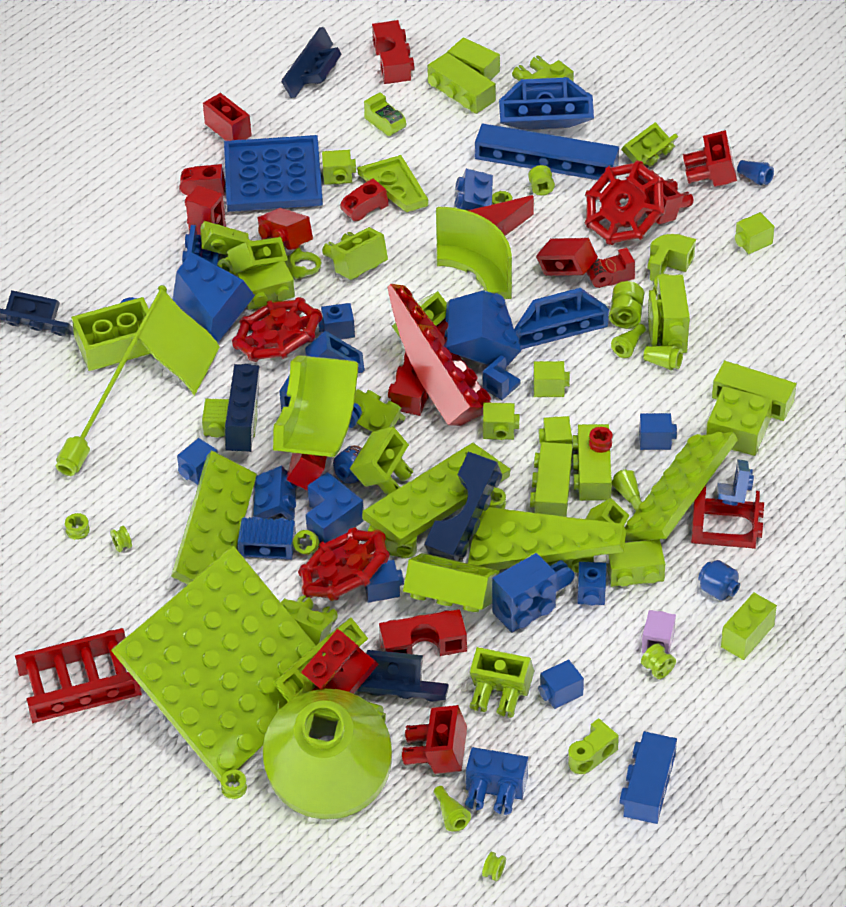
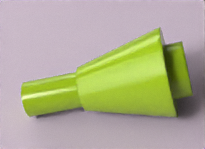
(625, 343)
(626, 484)
(454, 814)

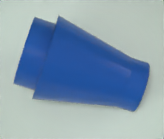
(758, 172)

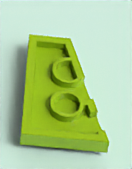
(398, 181)

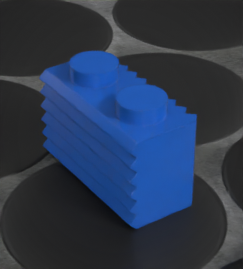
(266, 538)

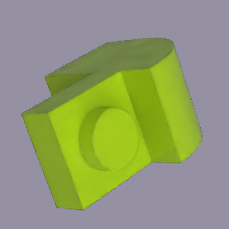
(672, 252)

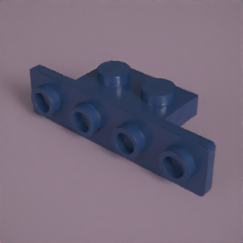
(312, 63)
(35, 312)
(401, 676)

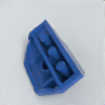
(545, 104)
(560, 317)

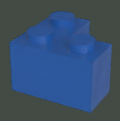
(333, 508)

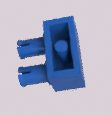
(496, 775)

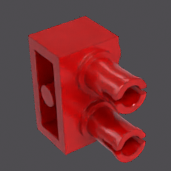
(717, 160)
(672, 199)
(444, 740)

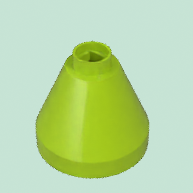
(333, 775)

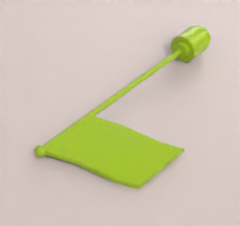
(174, 342)

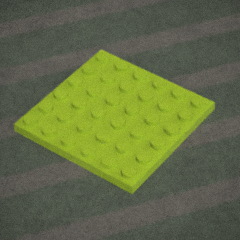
(215, 660)

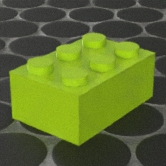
(108, 331)
(449, 582)

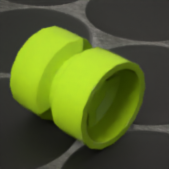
(626, 304)

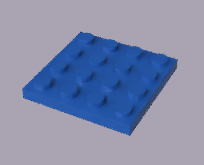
(272, 173)

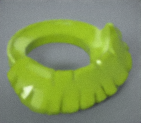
(298, 271)

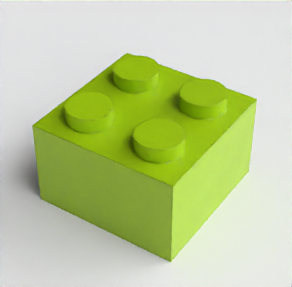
(744, 415)

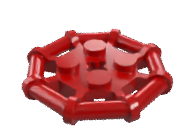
(633, 210)
(277, 330)
(343, 564)

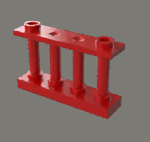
(82, 696)

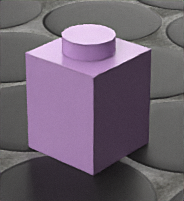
(659, 630)

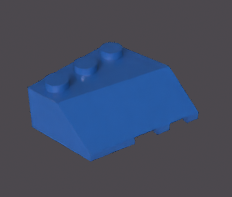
(210, 295)
(481, 328)

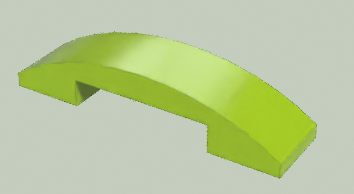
(293, 682)

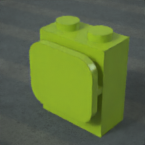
(669, 313)

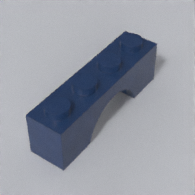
(241, 407)
(451, 536)

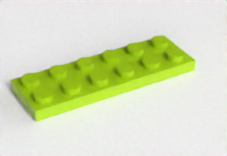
(679, 486)
(425, 499)
(214, 516)

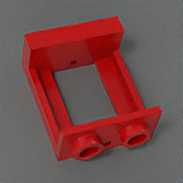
(747, 510)
(342, 667)

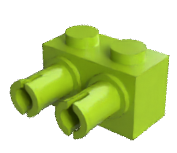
(543, 70)
(357, 252)
(381, 458)
(314, 623)
(503, 673)

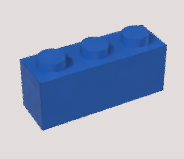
(648, 777)

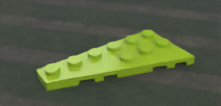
(513, 535)

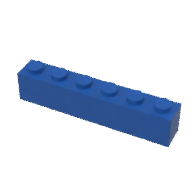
(533, 149)

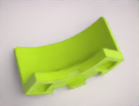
(474, 245)
(319, 406)

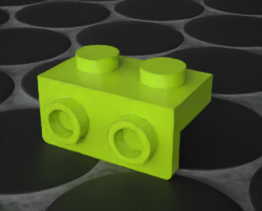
(649, 145)
(375, 413)

